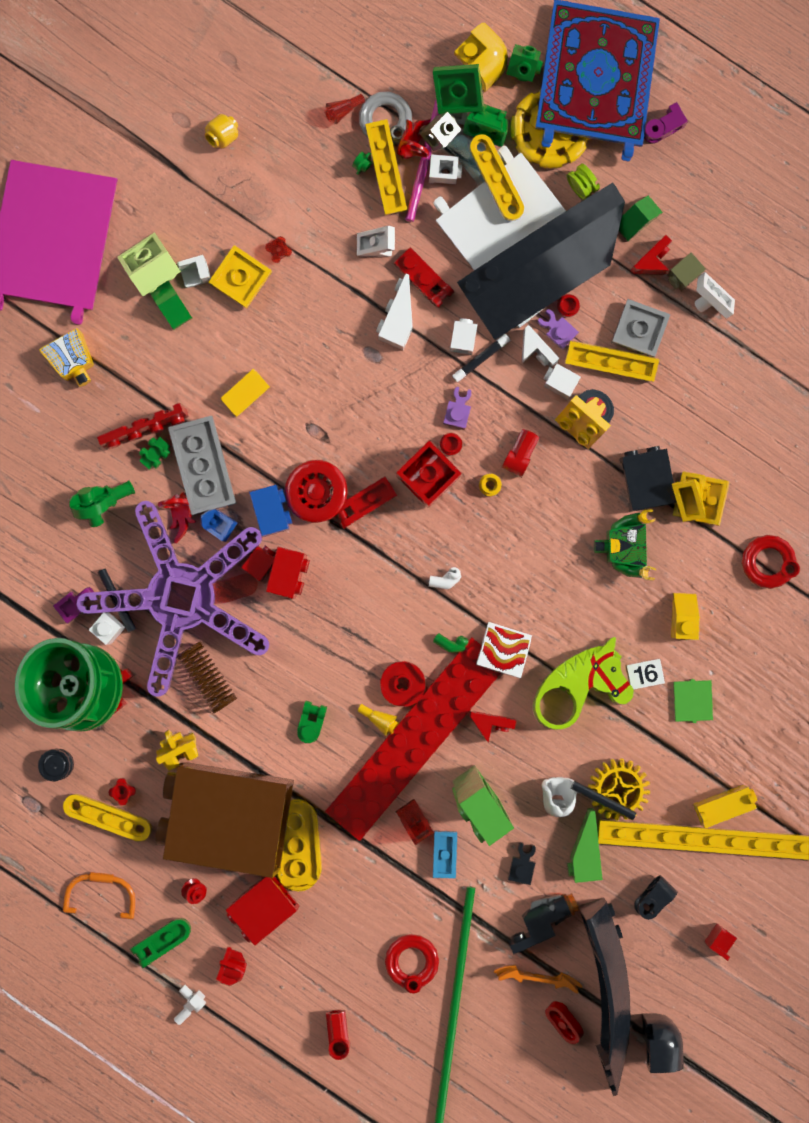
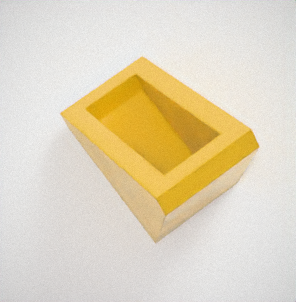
(689, 499)

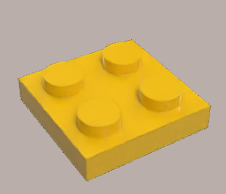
(240, 276)

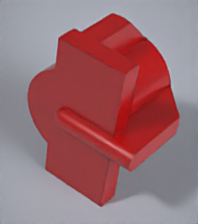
(231, 968)

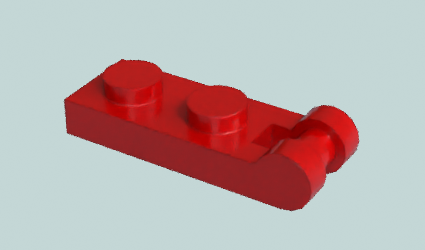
(423, 277)
(366, 501)

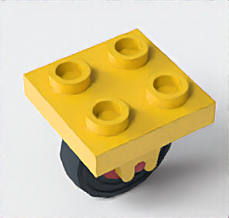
(587, 416)

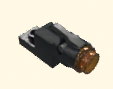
(540, 918)

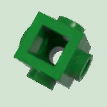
(524, 63)

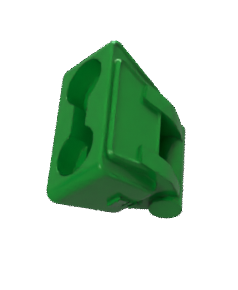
(489, 123)

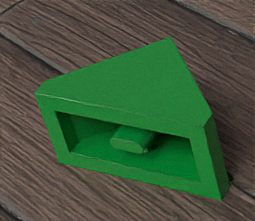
(638, 217)
(171, 305)

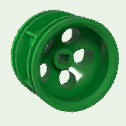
(95, 683)

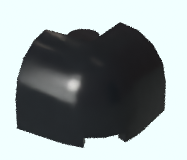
(663, 1044)

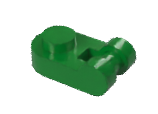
(309, 730)

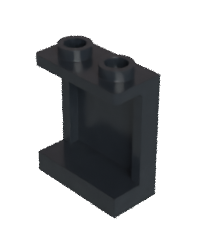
(648, 478)

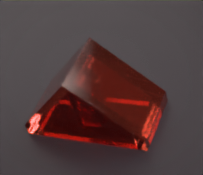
(415, 821)

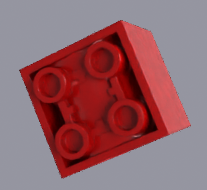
(428, 474)

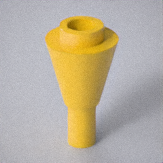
(384, 722)

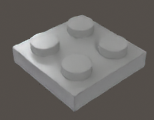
(640, 328)

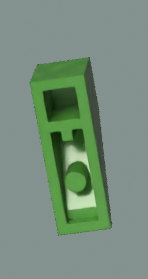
(585, 856)

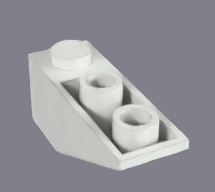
(398, 323)

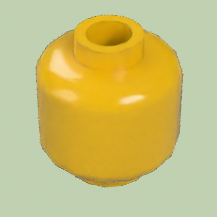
(221, 131)

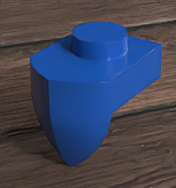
(218, 524)

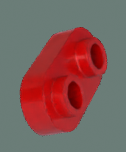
(564, 1022)

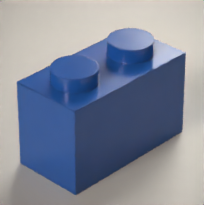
(270, 510)

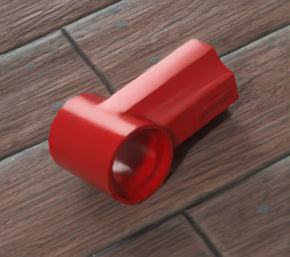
(518, 457)
(337, 1032)

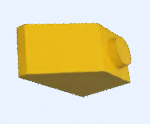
(685, 616)

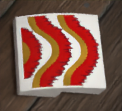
(504, 650)

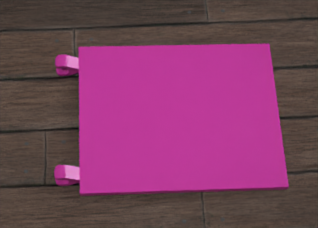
(54, 235)

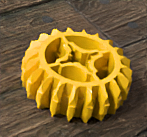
(629, 787)

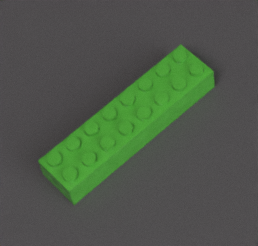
(481, 806)

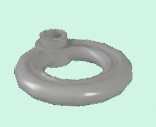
(386, 98)

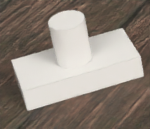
(714, 296)

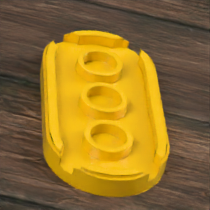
(301, 852)

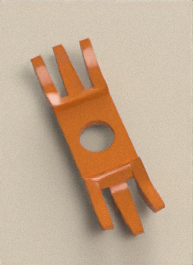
(561, 980)

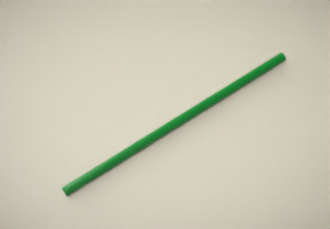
(455, 1003)

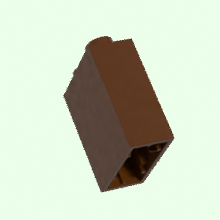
(225, 819)

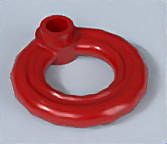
(781, 577)
(401, 978)

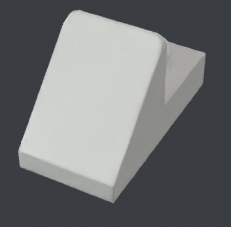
(376, 242)
(533, 343)

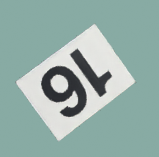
(645, 674)

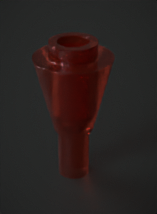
(338, 110)

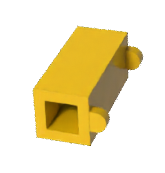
(725, 805)

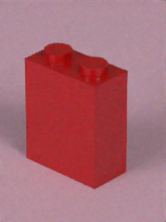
(262, 909)

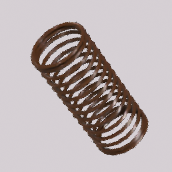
(223, 702)

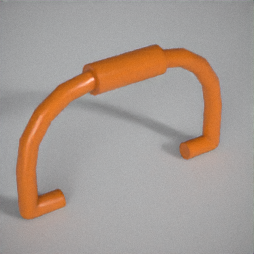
(105, 878)

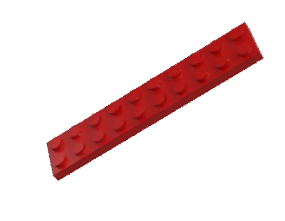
(412, 742)

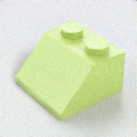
(148, 264)

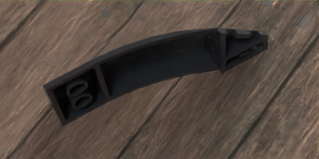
(546, 263)
(613, 986)

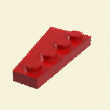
(161, 418)

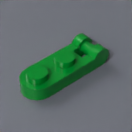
(162, 941)

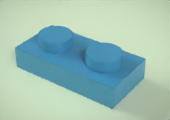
(445, 854)

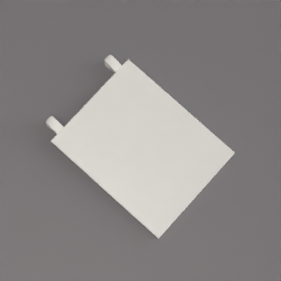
(478, 225)

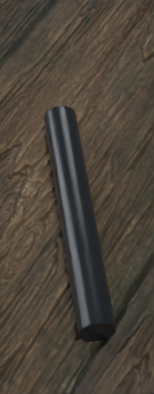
(124, 615)
(603, 800)

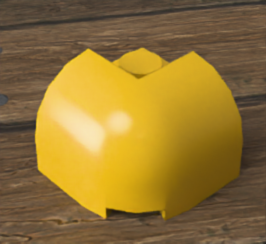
(488, 51)

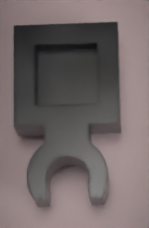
(522, 867)

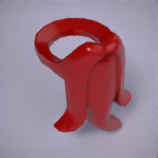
(410, 140)
(180, 513)

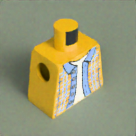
(70, 357)

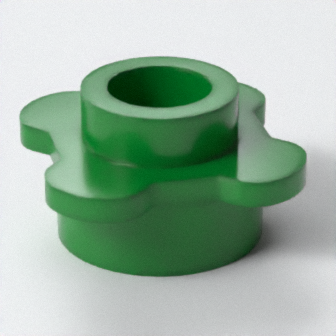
(362, 162)

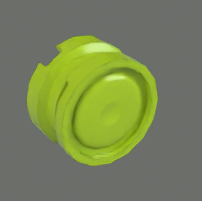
(582, 181)

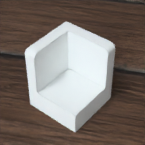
(194, 271)

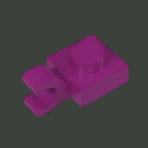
(68, 607)

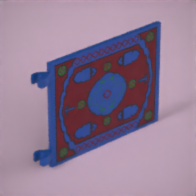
(597, 75)

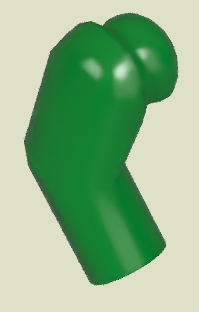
(451, 646)

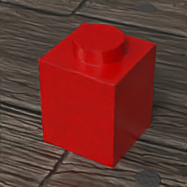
(259, 562)

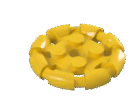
(551, 159)

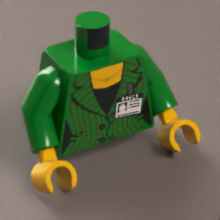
(627, 545)

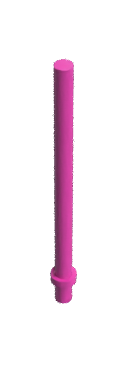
(420, 177)

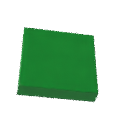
(458, 88)

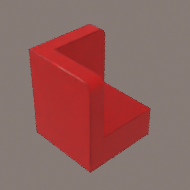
(720, 941)

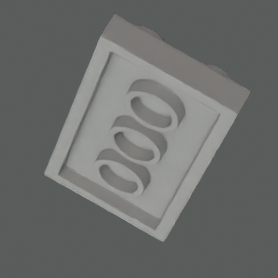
(202, 465)

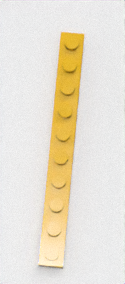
(703, 839)

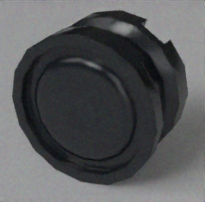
(55, 764)

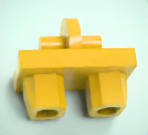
(175, 745)

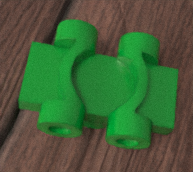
(157, 450)

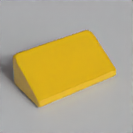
(245, 392)

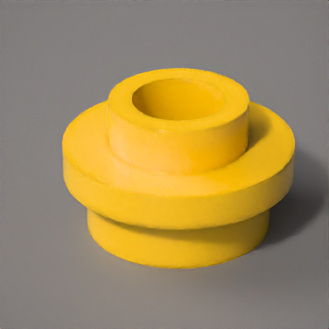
(497, 485)

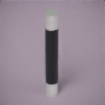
(479, 359)

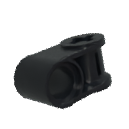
(657, 896)

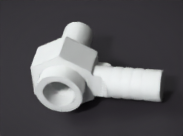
(194, 1002)

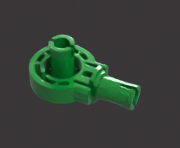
(93, 501)

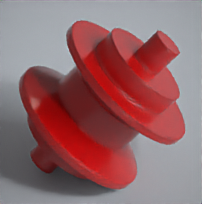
(193, 891)

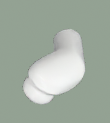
(447, 581)

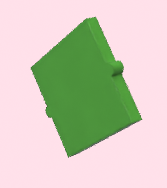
(693, 700)

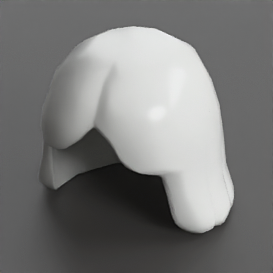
(558, 786)

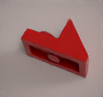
(649, 263)
(485, 721)

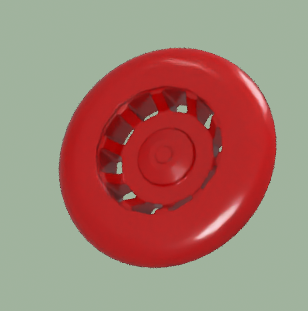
(316, 491)

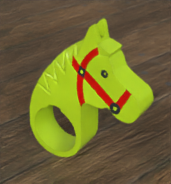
(592, 668)

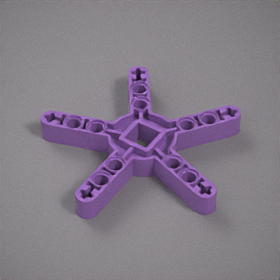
(156, 596)

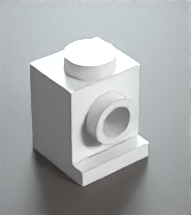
(441, 162)

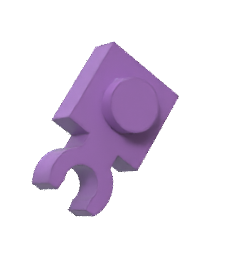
(560, 331)
(458, 412)

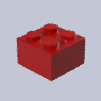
(287, 573)

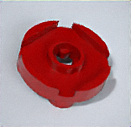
(390, 681)

